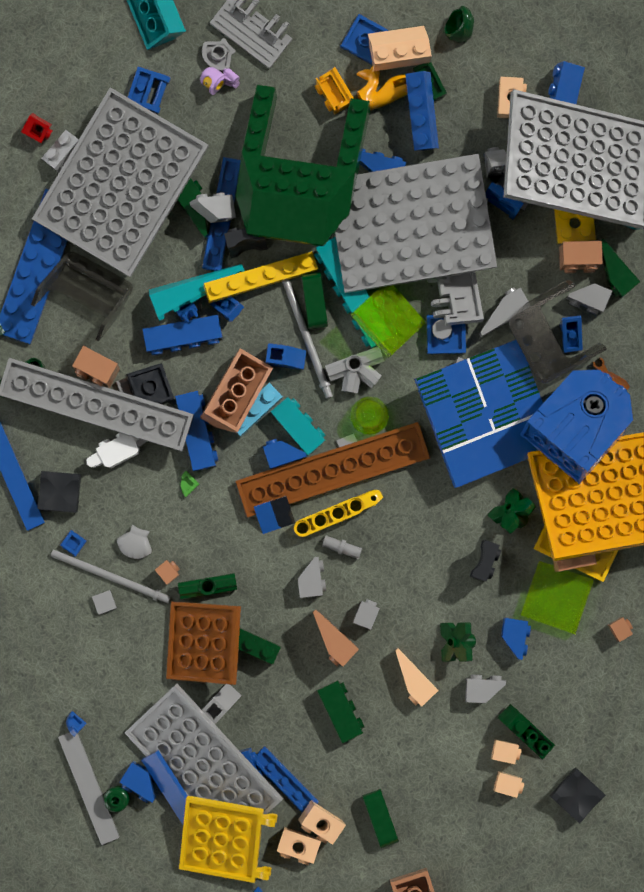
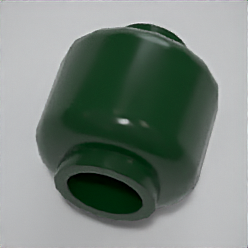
(117, 792)

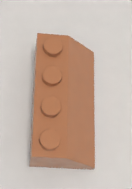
(236, 392)

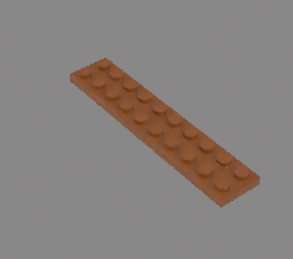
(335, 468)

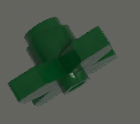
(514, 512)
(459, 642)

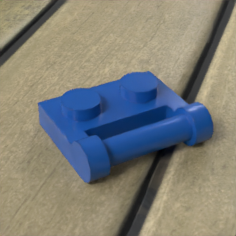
(142, 87)
(495, 195)

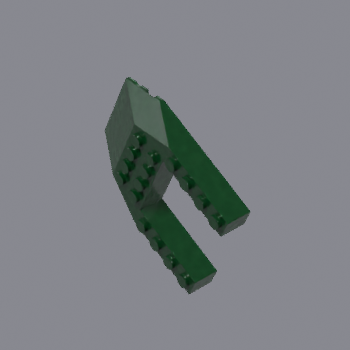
(296, 197)

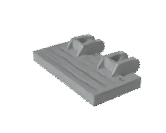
(252, 32)
(463, 299)

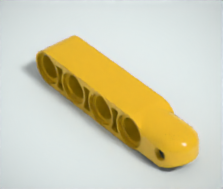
(364, 499)

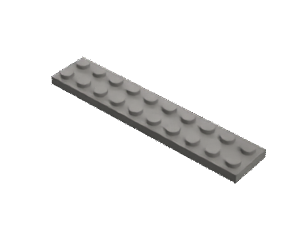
(95, 404)

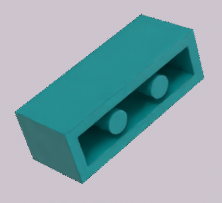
(298, 425)

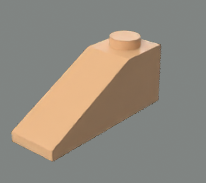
(416, 683)

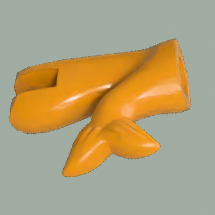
(388, 92)

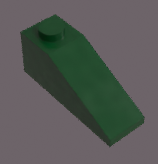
(188, 194)
(618, 275)

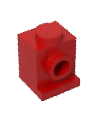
(30, 128)

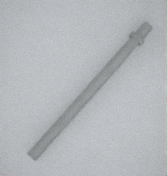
(324, 384)
(155, 594)

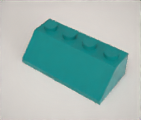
(156, 21)

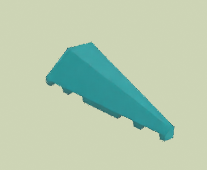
(186, 291)

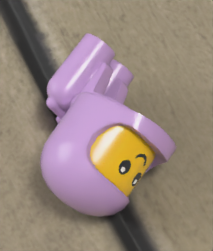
(215, 80)

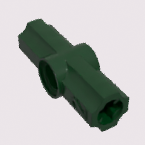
(194, 587)

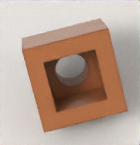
(168, 571)
(621, 628)

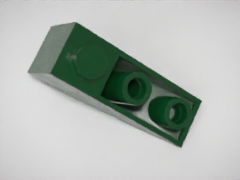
(526, 731)

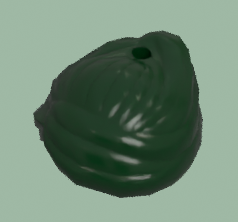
(459, 25)

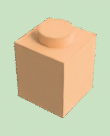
(505, 751)
(508, 784)

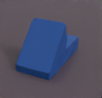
(228, 307)
(571, 333)

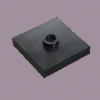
(150, 384)

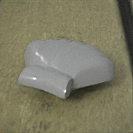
(217, 54)
(135, 543)

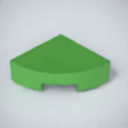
(188, 483)

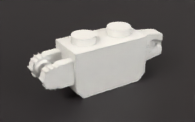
(116, 451)

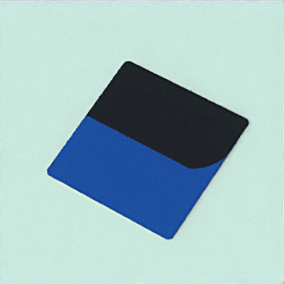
(274, 514)

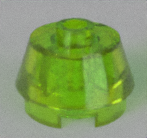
(369, 415)

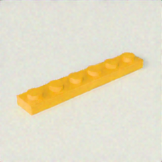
(260, 277)

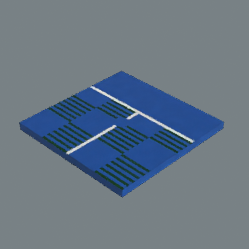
(481, 411)

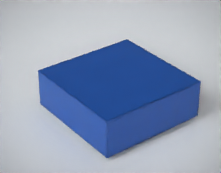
(73, 543)

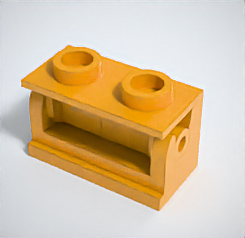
(334, 91)

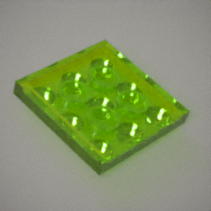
(388, 319)
(556, 597)

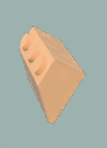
(399, 48)

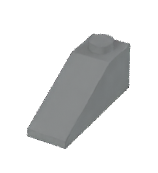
(495, 162)
(505, 310)

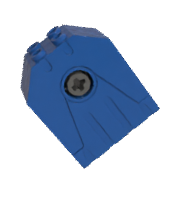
(580, 421)

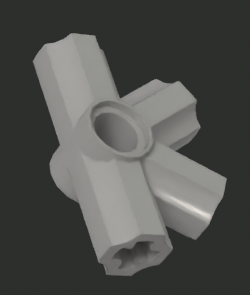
(364, 372)

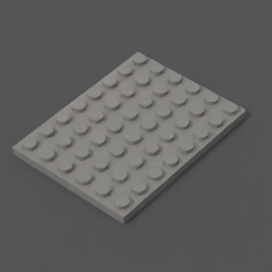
(575, 159)
(120, 182)
(416, 225)

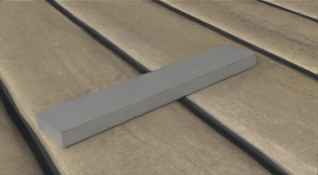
(89, 787)

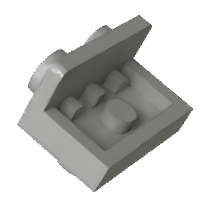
(60, 151)

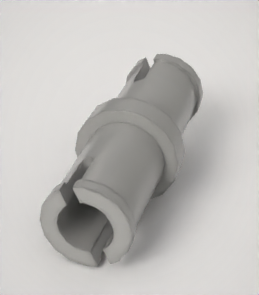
(342, 547)

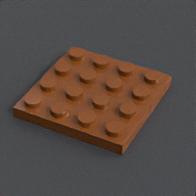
(203, 642)

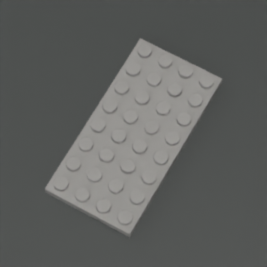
(200, 753)

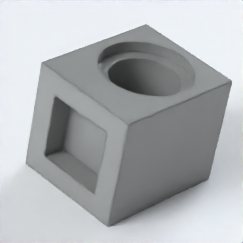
(366, 614)

